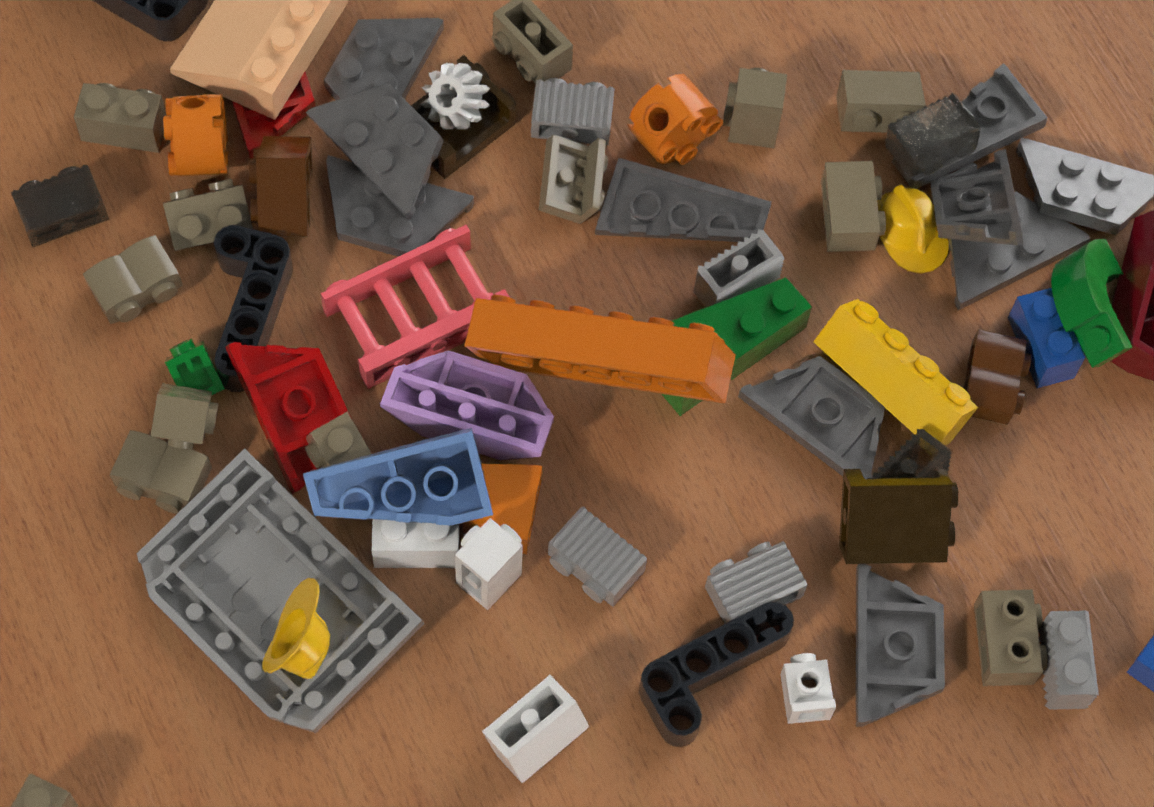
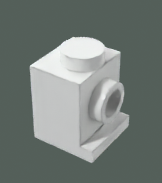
(805, 703)

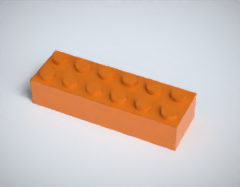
(601, 348)

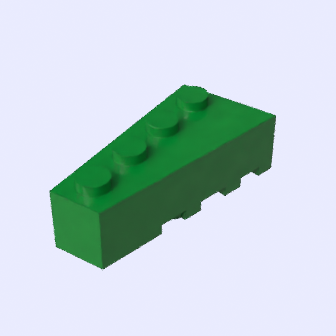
(751, 326)

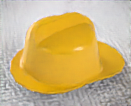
(912, 230)
(300, 636)

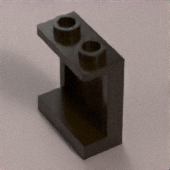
(463, 145)
(896, 518)

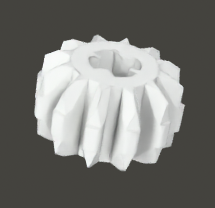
(457, 110)

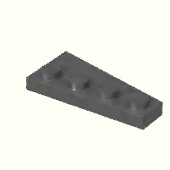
(1004, 116)
(672, 206)

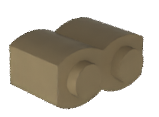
(133, 280)
(159, 471)

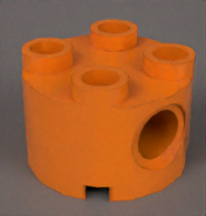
(674, 120)
(196, 135)

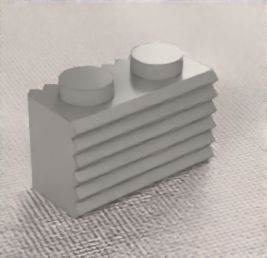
(572, 110)
(739, 270)
(596, 557)
(761, 578)
(1070, 660)

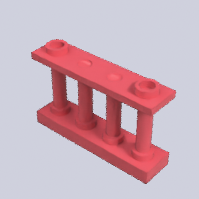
(415, 343)

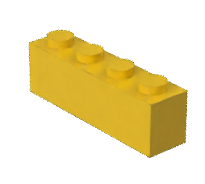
(894, 372)

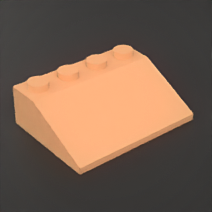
(256, 49)

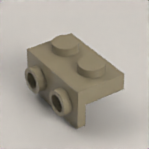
(572, 178)
(199, 217)

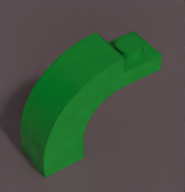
(1084, 304)

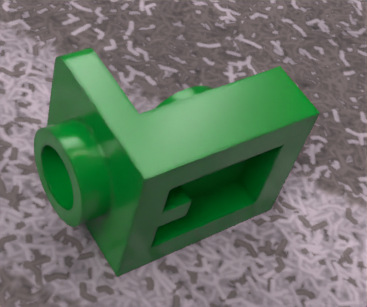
(193, 367)

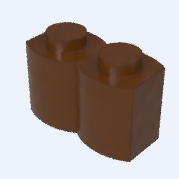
(995, 375)

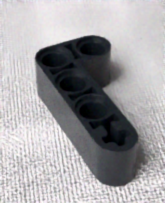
(148, 14)
(256, 277)
(720, 665)

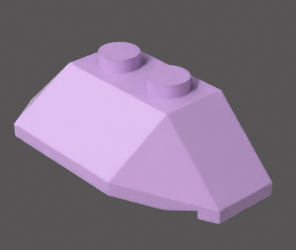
(461, 393)

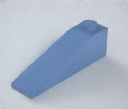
(417, 482)

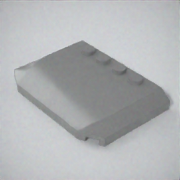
(232, 566)

